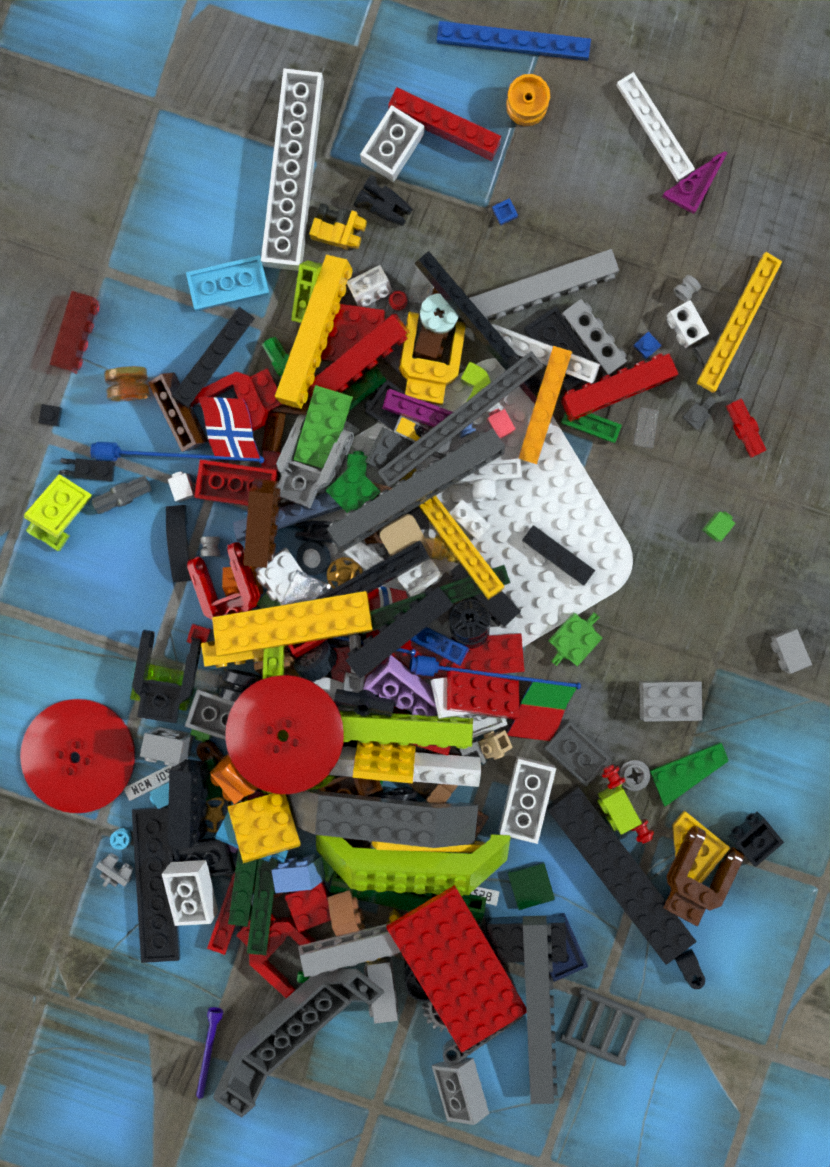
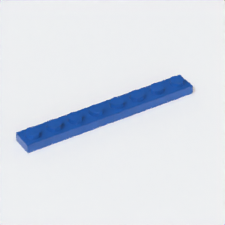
(513, 40)

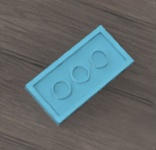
(227, 283)

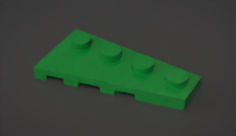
(684, 773)

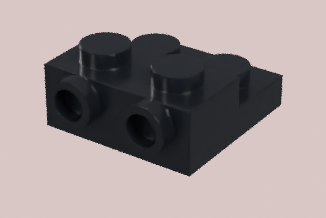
(375, 405)
(755, 838)

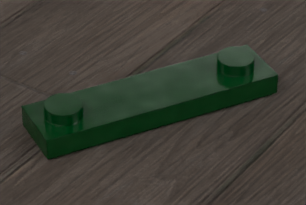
(365, 386)

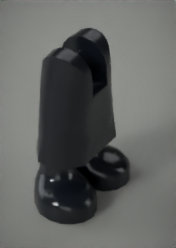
(386, 204)

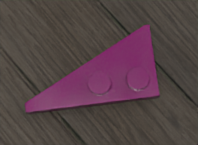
(692, 189)

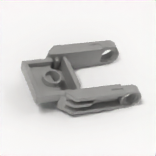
(302, 482)

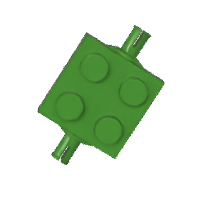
(575, 639)

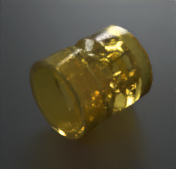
(442, 551)

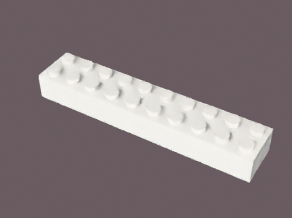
(292, 169)

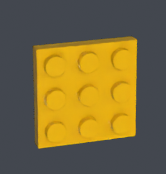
(384, 762)
(263, 826)

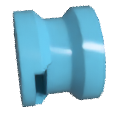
(120, 842)

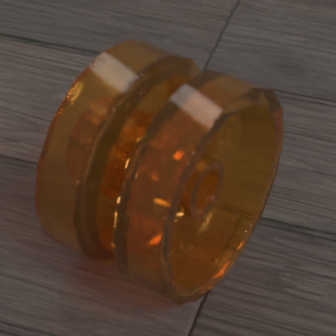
(127, 383)

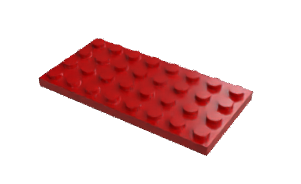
(457, 968)

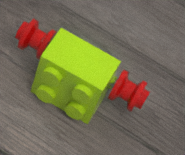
(619, 808)

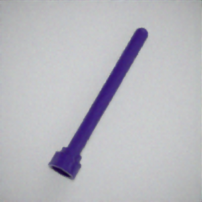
(214, 1016)

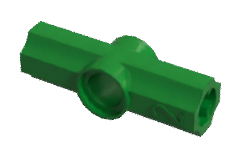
(276, 354)

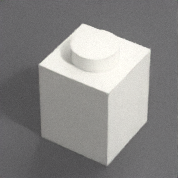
(181, 486)

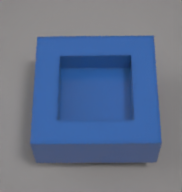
(505, 212)
(647, 345)

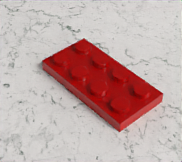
(482, 695)

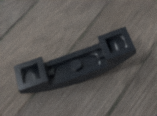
(177, 542)

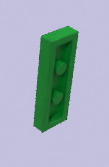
(595, 426)

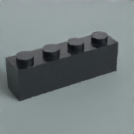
(499, 605)

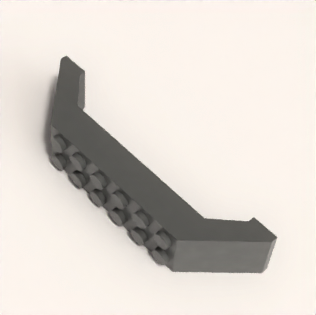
(384, 819)
(286, 1031)

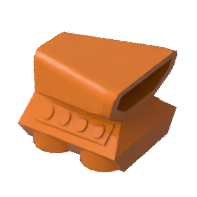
(231, 781)

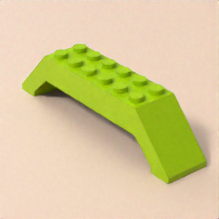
(413, 870)

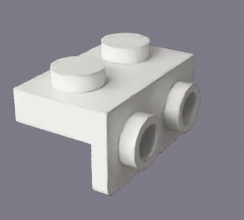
(420, 577)

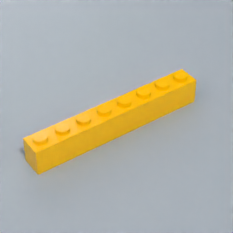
(314, 332)

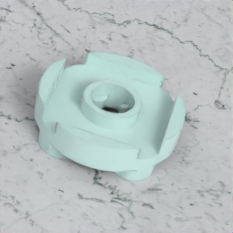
(433, 322)

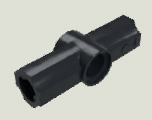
(364, 702)

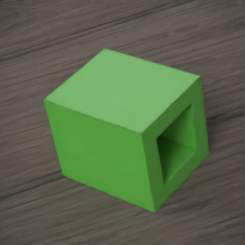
(719, 526)

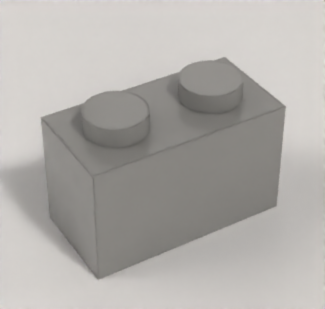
(790, 651)

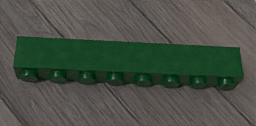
(407, 900)

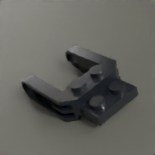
(158, 698)

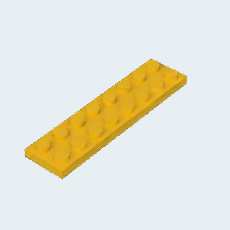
(292, 624)

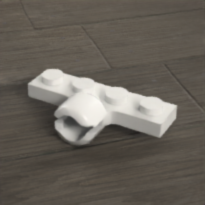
(484, 479)

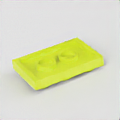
(57, 506)

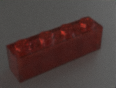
(74, 332)

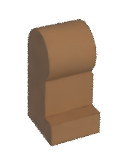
(441, 793)

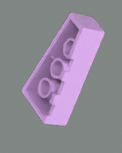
(396, 682)

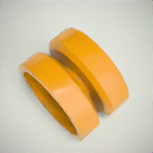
(527, 99)

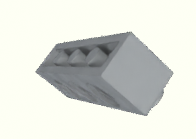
(594, 349)

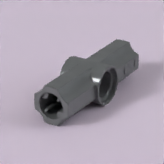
(121, 495)

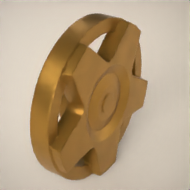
(343, 572)

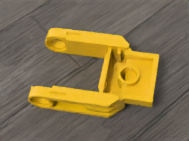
(429, 378)

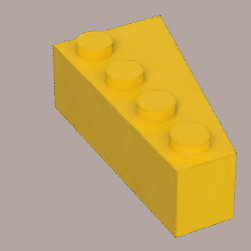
(210, 657)

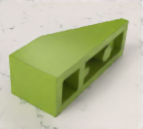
(306, 281)

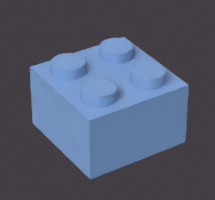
(298, 874)

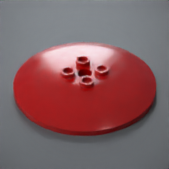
(312, 727)
(103, 748)

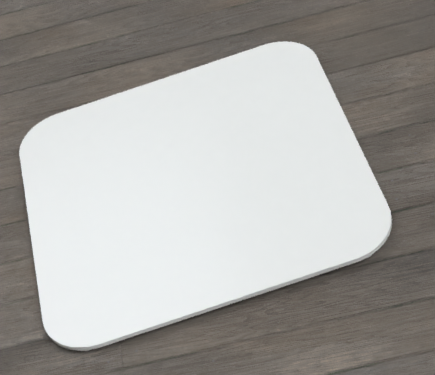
(551, 495)

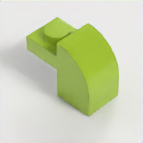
(475, 377)

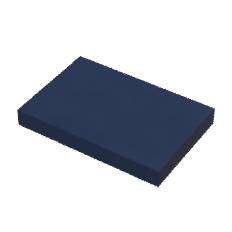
(575, 957)

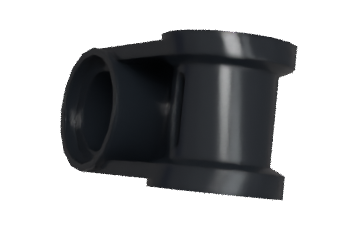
(689, 967)

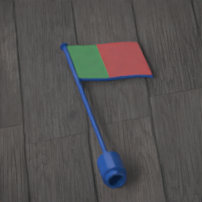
(539, 708)

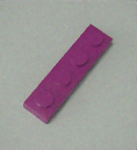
(414, 408)

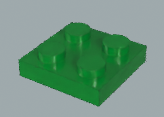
(352, 489)

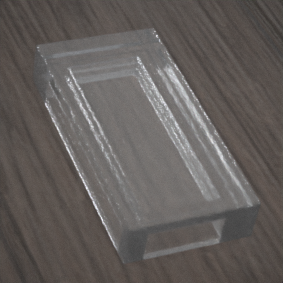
(646, 428)

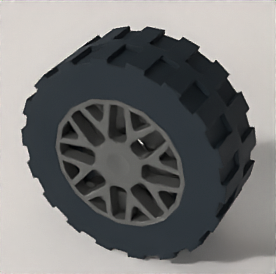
(316, 662)

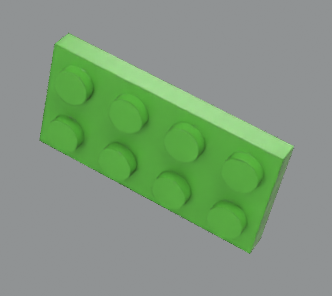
(322, 426)

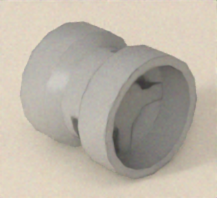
(687, 288)
(210, 546)

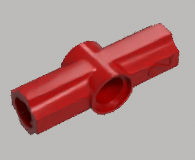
(746, 428)

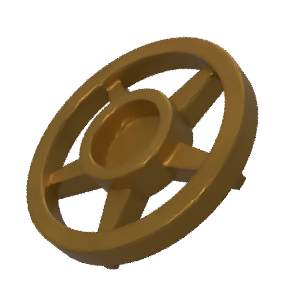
(215, 814)

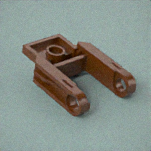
(689, 897)

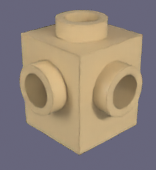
(495, 744)

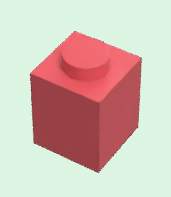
(500, 423)

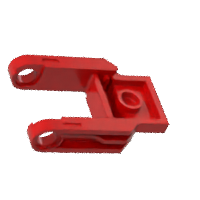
(256, 391)
(236, 603)
(279, 930)

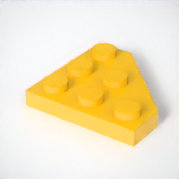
(710, 852)

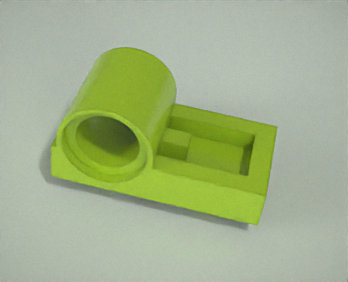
(56, 543)

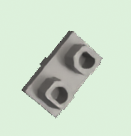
(112, 874)

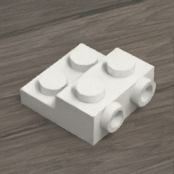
(278, 574)

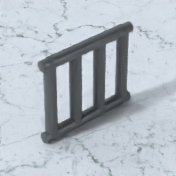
(585, 1043)

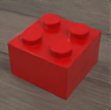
(309, 906)

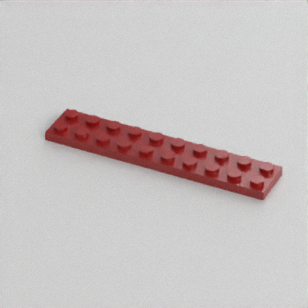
(497, 655)

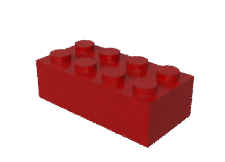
(228, 481)

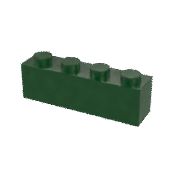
(242, 892)

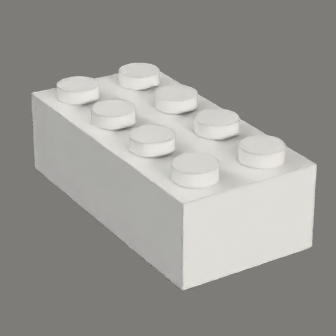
(527, 799)

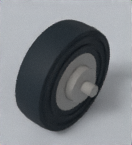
(313, 557)

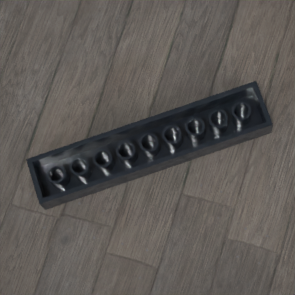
(620, 874)

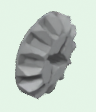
(642, 779)

